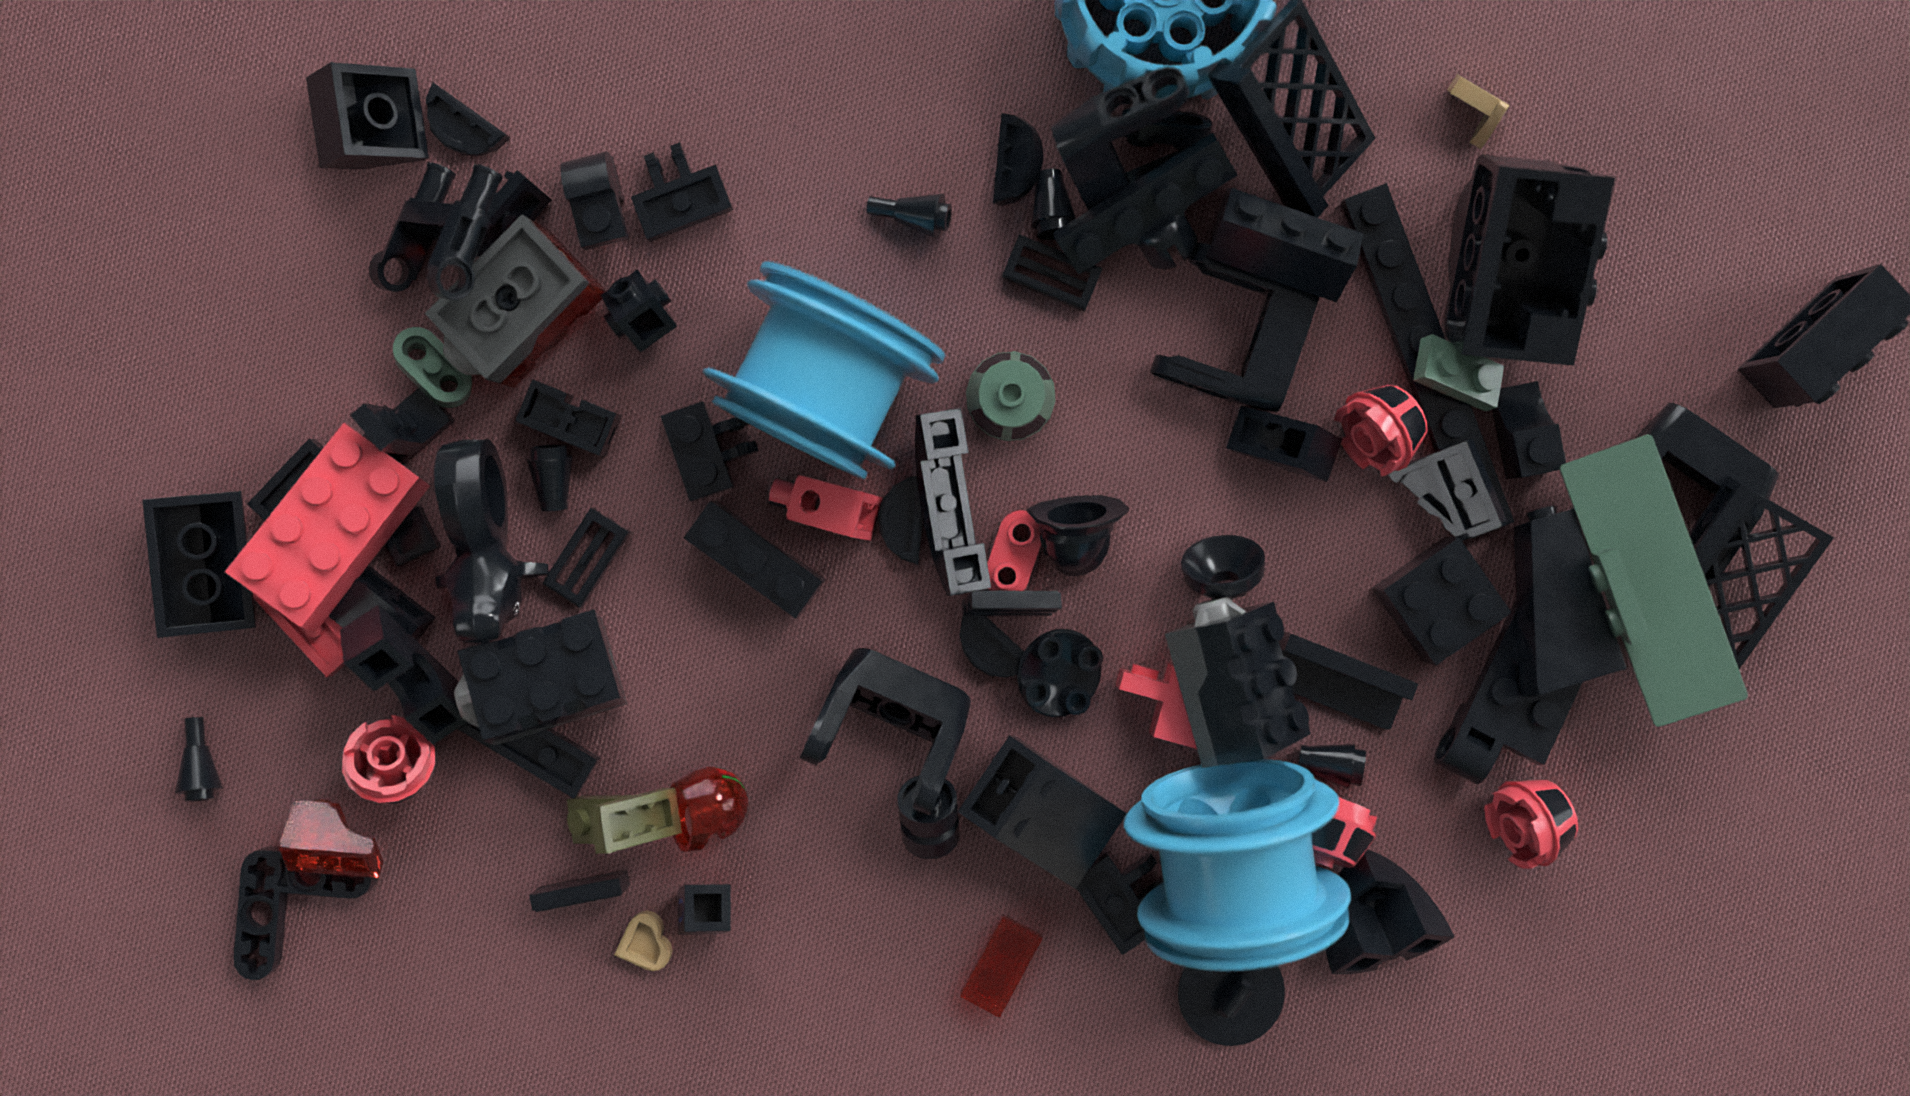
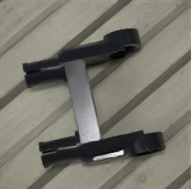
(456, 226)

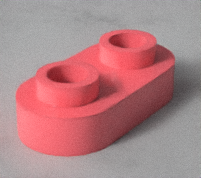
(1012, 553)

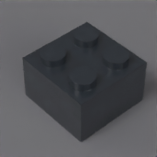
(1441, 600)

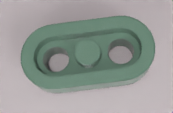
(432, 369)

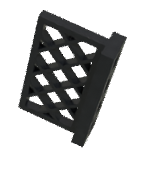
(1263, 129)
(1714, 533)

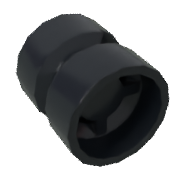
(930, 834)

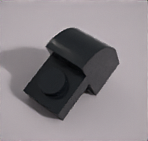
(595, 199)

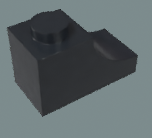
(1526, 433)
(1284, 443)

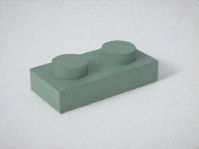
(1462, 377)

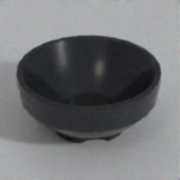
(1220, 560)

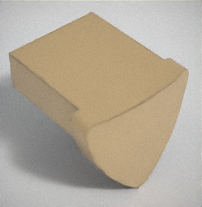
(1485, 102)

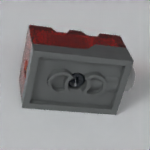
(519, 305)

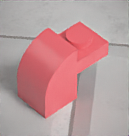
(1170, 715)

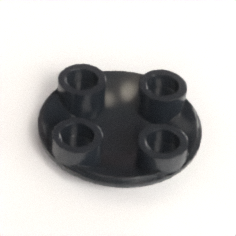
(1059, 673)

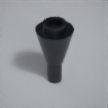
(923, 213)
(197, 769)

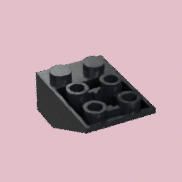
(1042, 811)

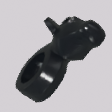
(474, 514)

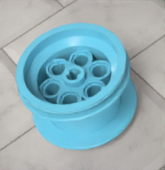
(823, 369)
(1238, 866)

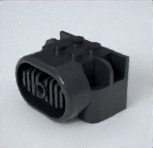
(1525, 258)

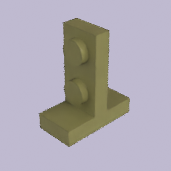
(623, 820)

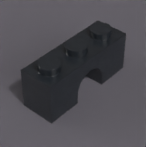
(754, 559)
(387, 654)

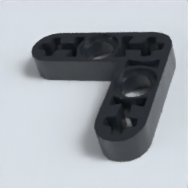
(283, 883)

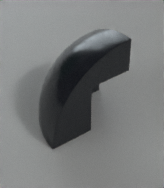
(1386, 918)

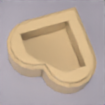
(645, 943)

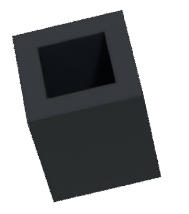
(704, 909)

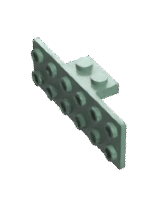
(1652, 581)

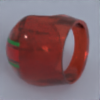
(715, 805)

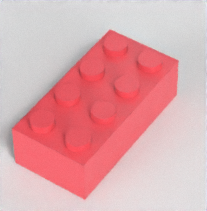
(327, 529)

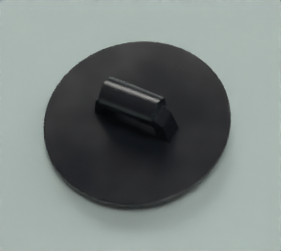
(1231, 1004)

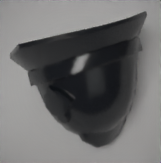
(1077, 530)

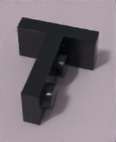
(405, 428)

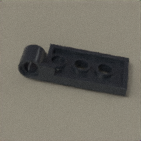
(1501, 717)

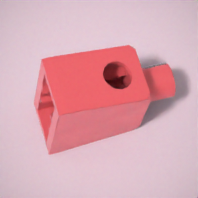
(840, 508)

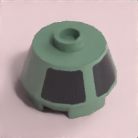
(1010, 396)

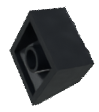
(366, 116)

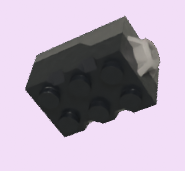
(539, 679)
(1237, 682)

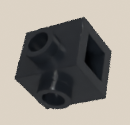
(638, 310)

